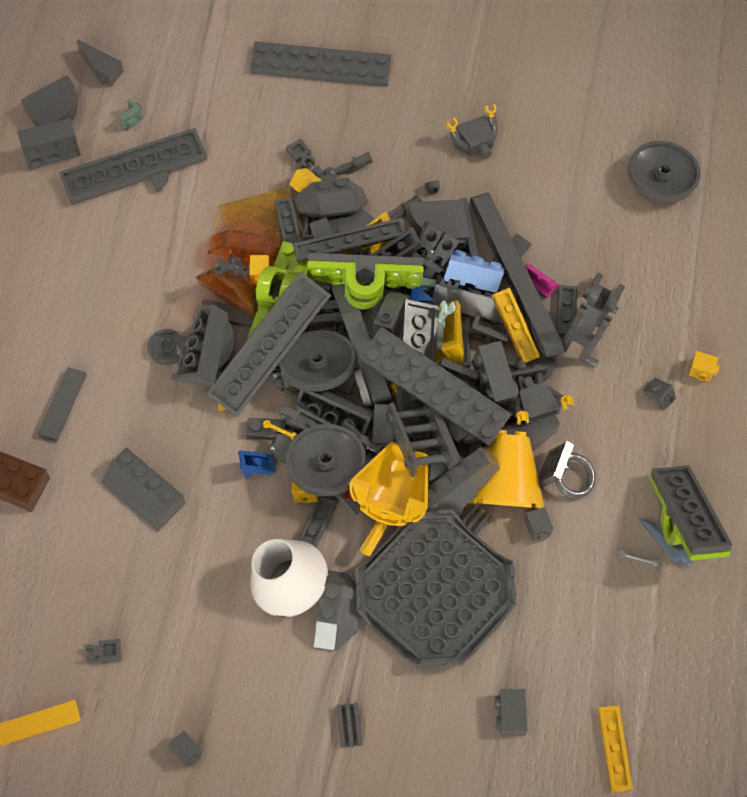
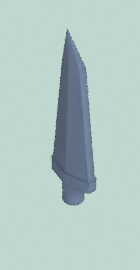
(676, 552)

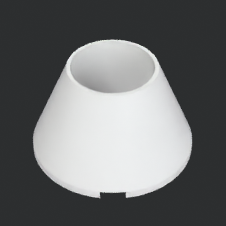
(295, 589)

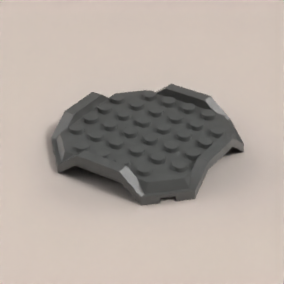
(435, 591)

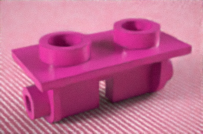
(541, 282)

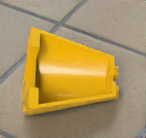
(452, 338)
(517, 478)
(389, 491)

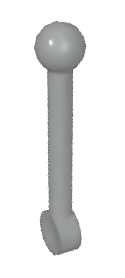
(621, 554)

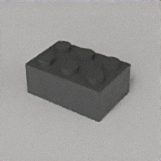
(49, 143)
(495, 374)

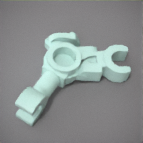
(445, 310)

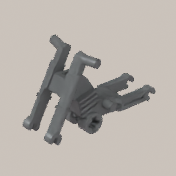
(594, 314)

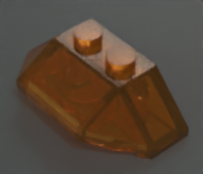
(245, 240)
(231, 290)

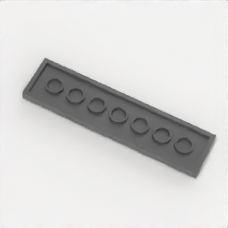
(320, 64)
(133, 165)
(419, 331)
(268, 344)
(435, 386)

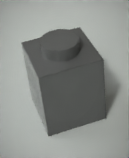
(538, 524)
(186, 749)

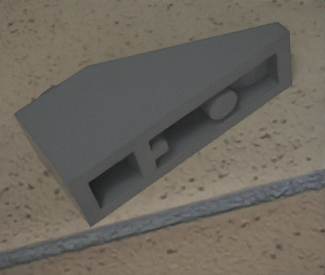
(102, 65)
(401, 246)

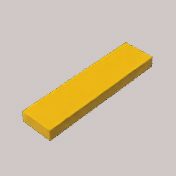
(515, 325)
(39, 722)
(615, 748)

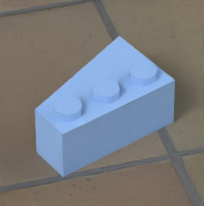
(473, 271)

